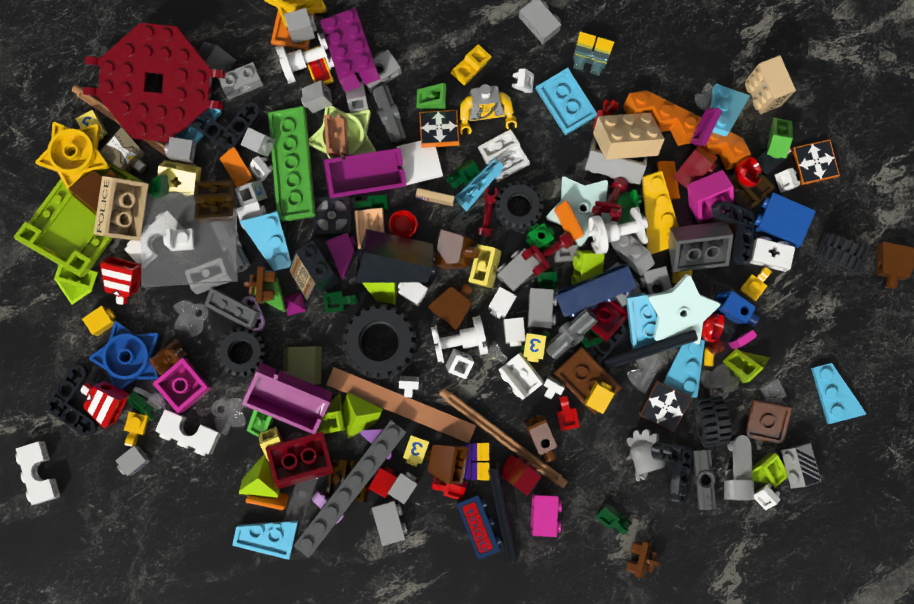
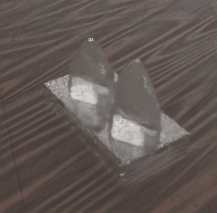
(650, 366)

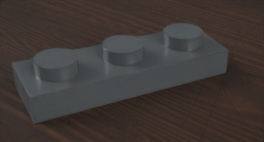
(232, 308)

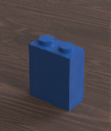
(784, 220)

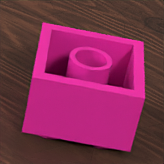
(707, 191)
(182, 385)
(545, 515)

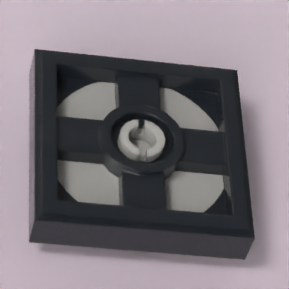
(332, 216)

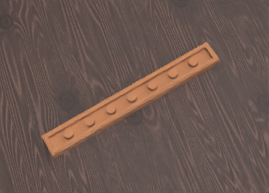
(401, 405)

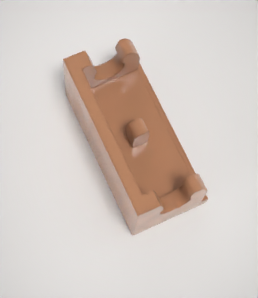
(336, 136)

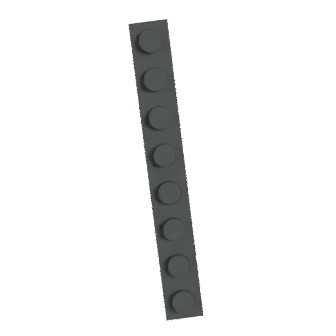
(349, 489)

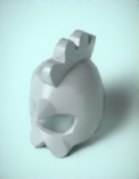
(640, 453)

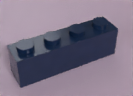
(596, 290)

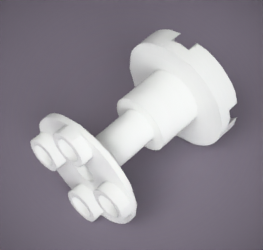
(297, 60)
(611, 232)
(467, 338)

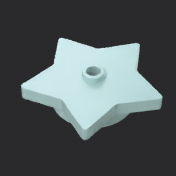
(581, 195)
(670, 303)

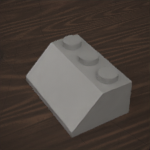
(628, 168)

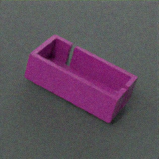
(350, 49)
(364, 173)
(287, 398)

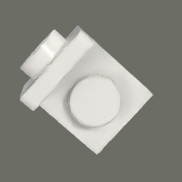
(179, 239)

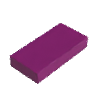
(706, 126)

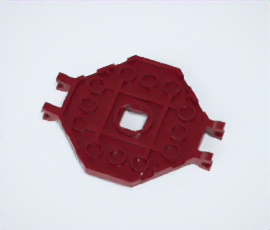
(184, 88)

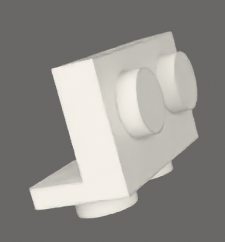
(521, 376)

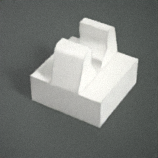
(525, 81)
(259, 168)
(787, 180)
(408, 383)
(553, 385)
(767, 497)

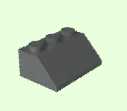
(700, 246)

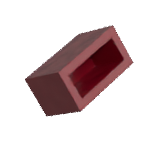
(696, 166)
(520, 474)

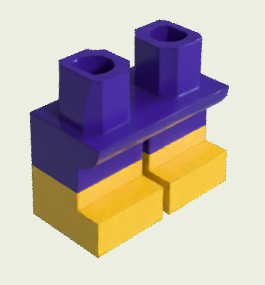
(477, 470)

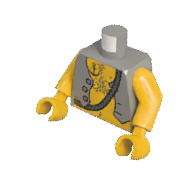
(485, 103)

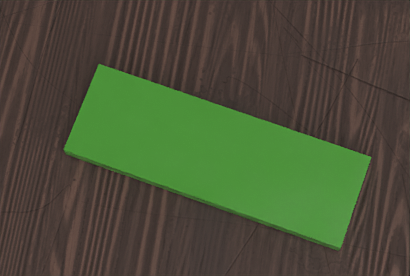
(292, 164)

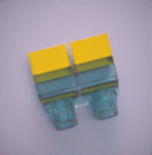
(598, 58)

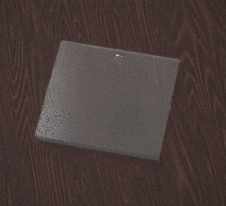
(214, 242)

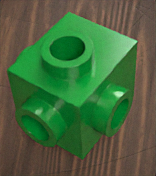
(541, 244)

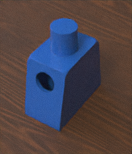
(736, 308)

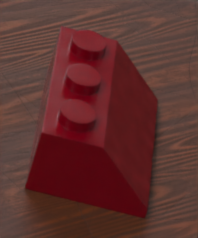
(299, 460)

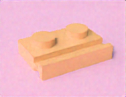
(368, 219)

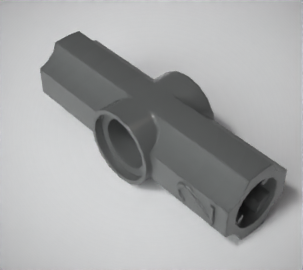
(389, 114)
(571, 333)
(706, 492)

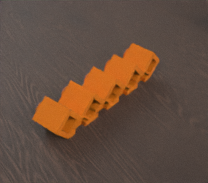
(683, 126)

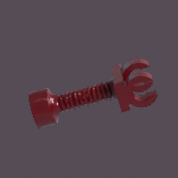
(615, 210)
(485, 229)
(564, 241)

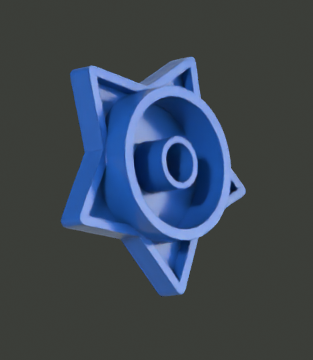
(120, 344)

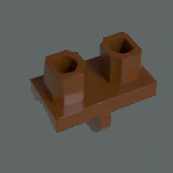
(262, 294)
(167, 357)
(639, 568)

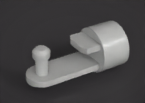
(738, 481)

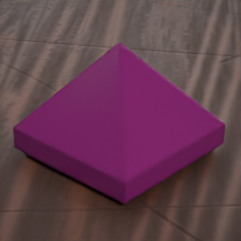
(294, 304)

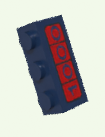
(479, 526)

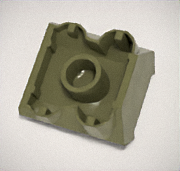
(303, 363)

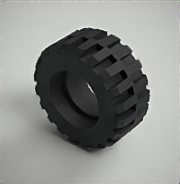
(353, 341)

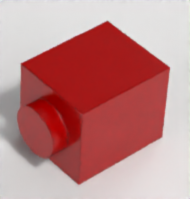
(383, 481)

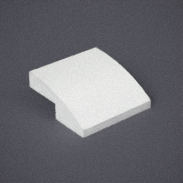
(507, 152)
(420, 163)

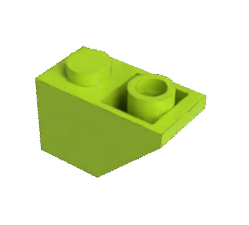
(586, 265)

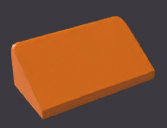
(236, 168)
(669, 171)
(569, 221)
(272, 502)

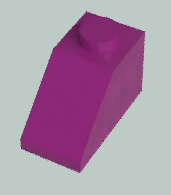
(342, 252)

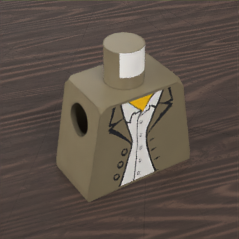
(124, 152)

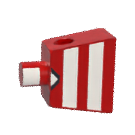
(121, 278)
(104, 402)

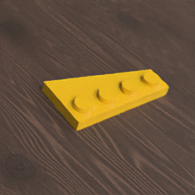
(658, 212)

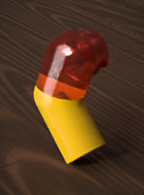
(711, 351)

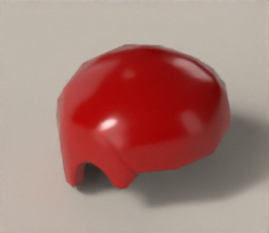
(747, 172)
(403, 223)
(713, 327)

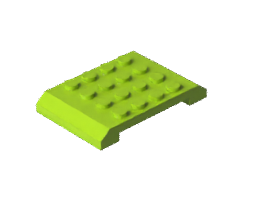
(65, 229)

